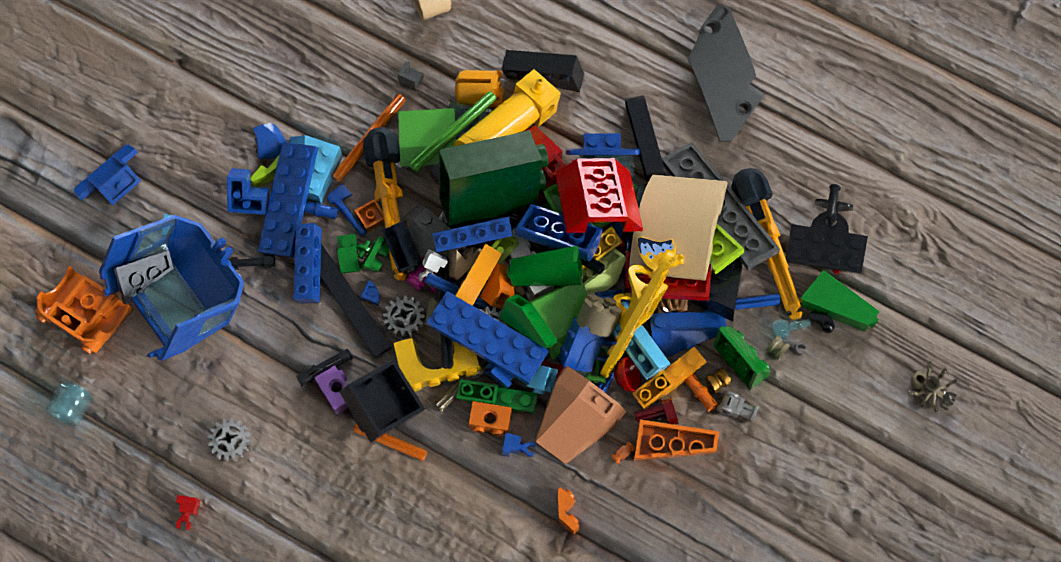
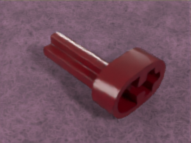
(665, 408)

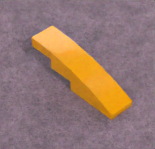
(478, 274)

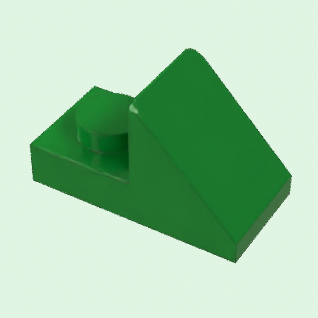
(348, 253)

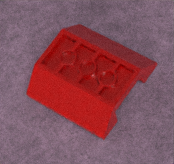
(597, 193)

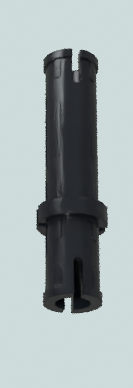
(344, 357)

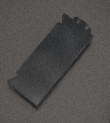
(402, 247)

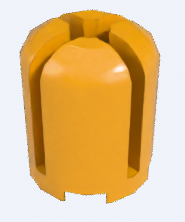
(474, 84)

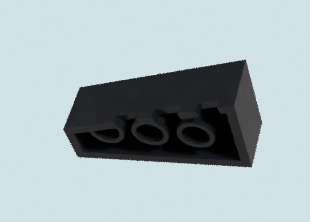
(558, 69)

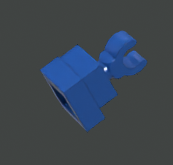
(513, 445)

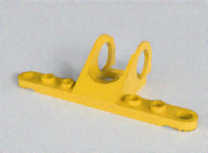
(642, 306)

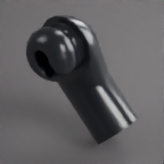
(824, 319)

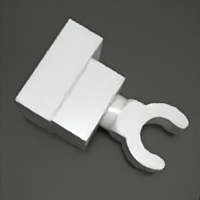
(432, 262)

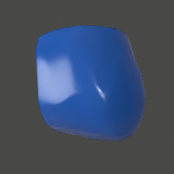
(268, 141)

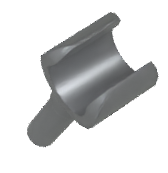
(795, 346)

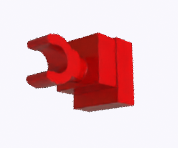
(187, 507)

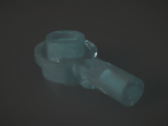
(783, 327)

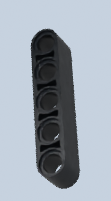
(644, 136)

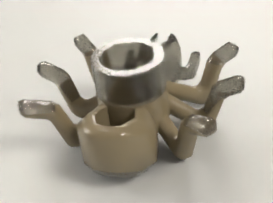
(929, 386)

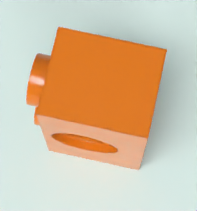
(481, 411)

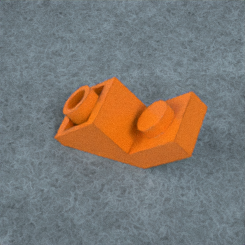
(565, 503)

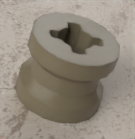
(778, 347)

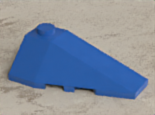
(683, 330)

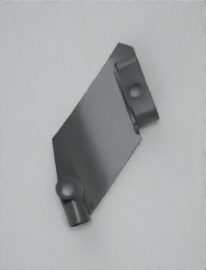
(724, 73)

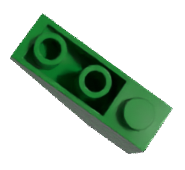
(525, 318)

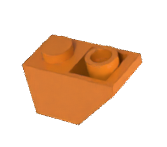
(498, 287)

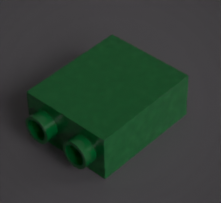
(491, 177)

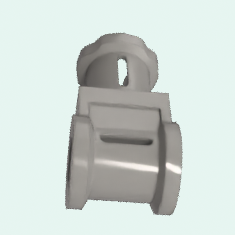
(736, 406)

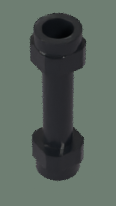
(268, 261)

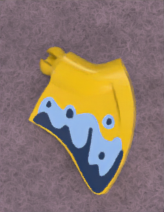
(654, 251)

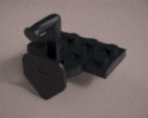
(830, 244)

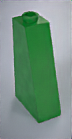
(547, 268)
(838, 301)

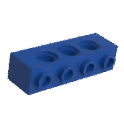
(472, 234)
(307, 263)

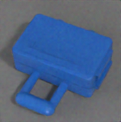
(582, 348)

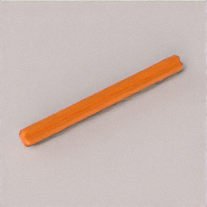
(358, 150)

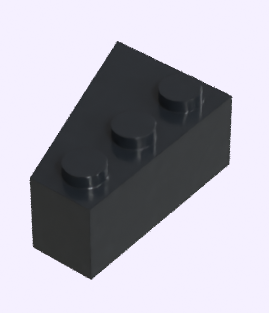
(724, 290)

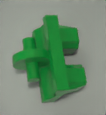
(370, 262)

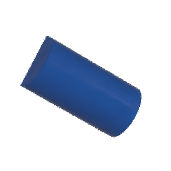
(549, 230)

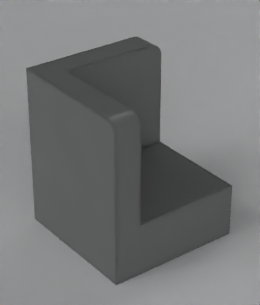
(410, 77)

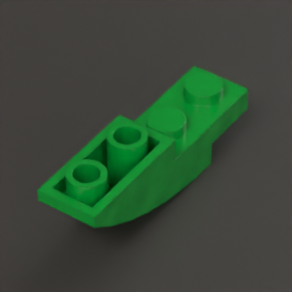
(492, 394)

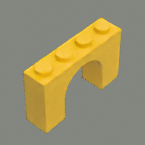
(419, 376)

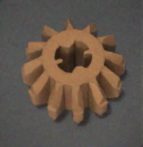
(671, 305)

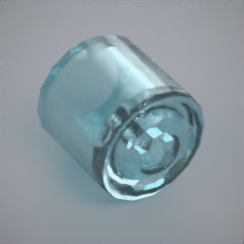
(69, 403)

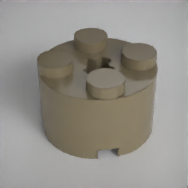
(599, 315)

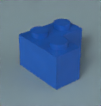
(243, 197)

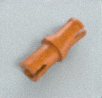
(701, 392)

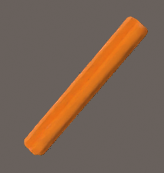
(398, 444)

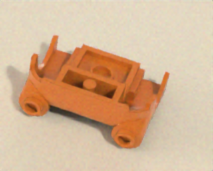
(82, 310)

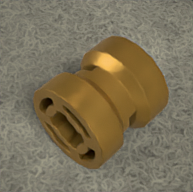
(718, 380)

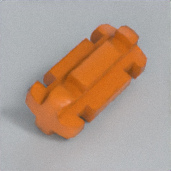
(623, 452)

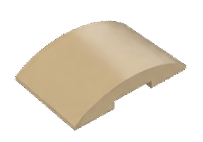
(683, 212)

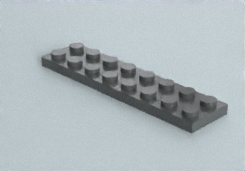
(734, 216)

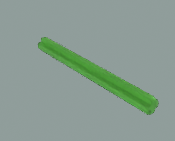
(452, 131)

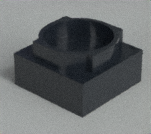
(381, 400)

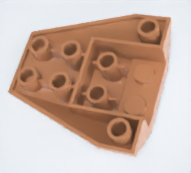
(576, 416)

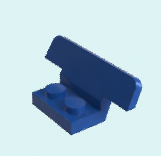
(602, 145)
(112, 178)

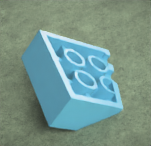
(325, 165)

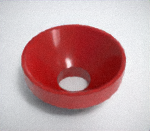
(627, 375)

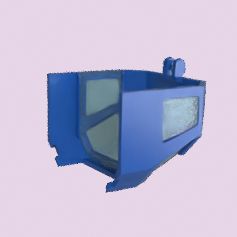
(193, 296)

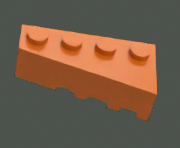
(666, 440)

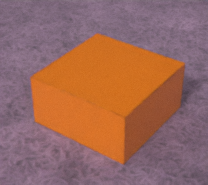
(370, 215)

